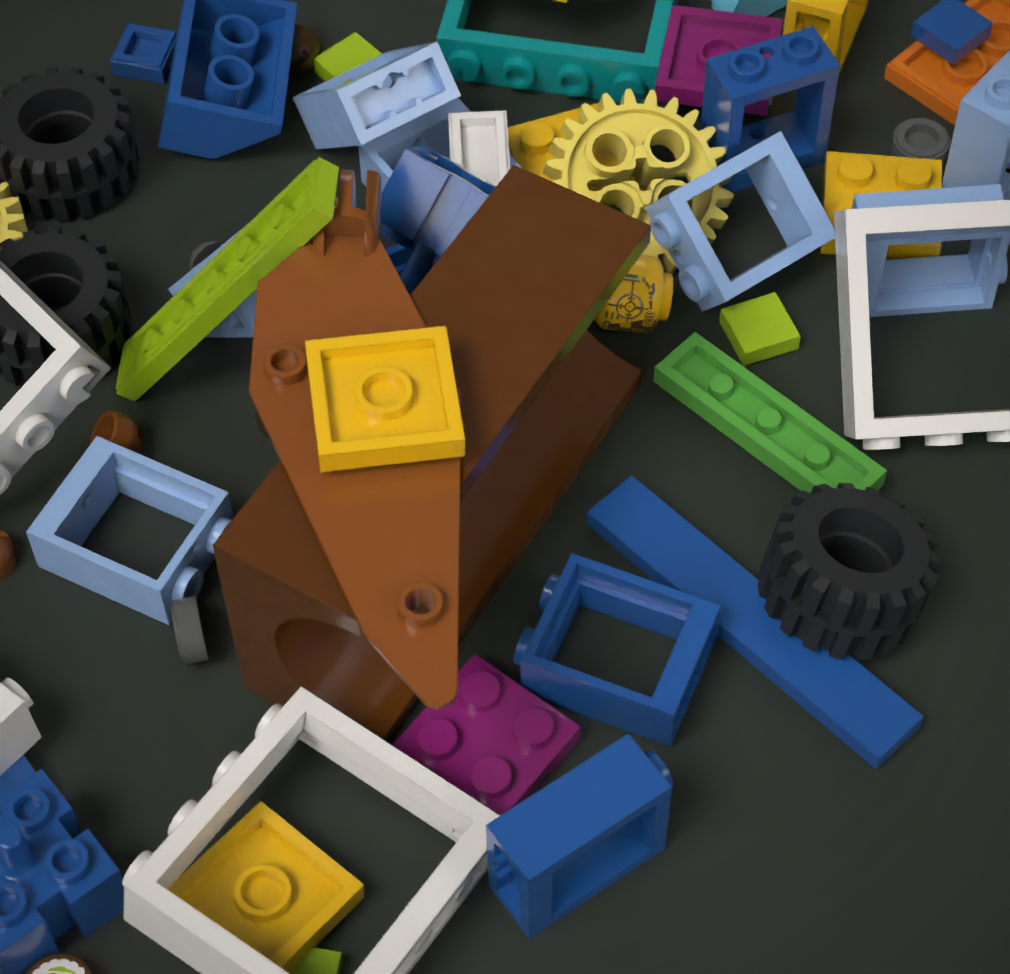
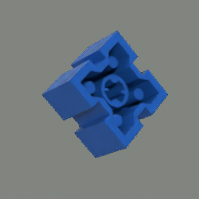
(428, 205)
(49, 875)

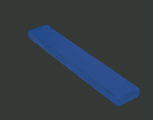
(679, 556)

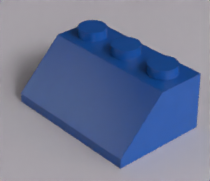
(227, 75)

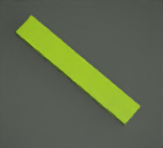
(228, 278)

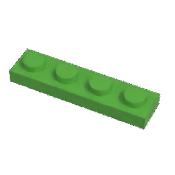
(762, 419)

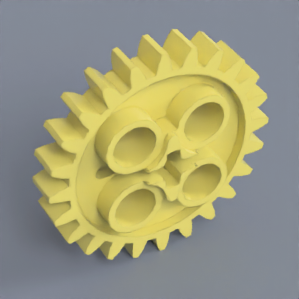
(628, 134)

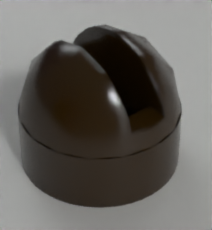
(309, 44)

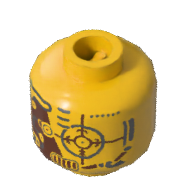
(639, 299)

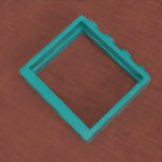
(550, 64)

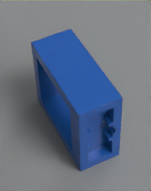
(745, 76)
(635, 601)
(579, 834)

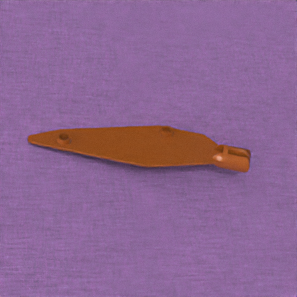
(380, 527)

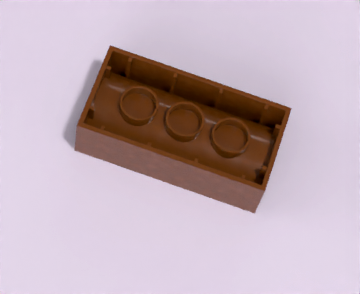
(532, 412)

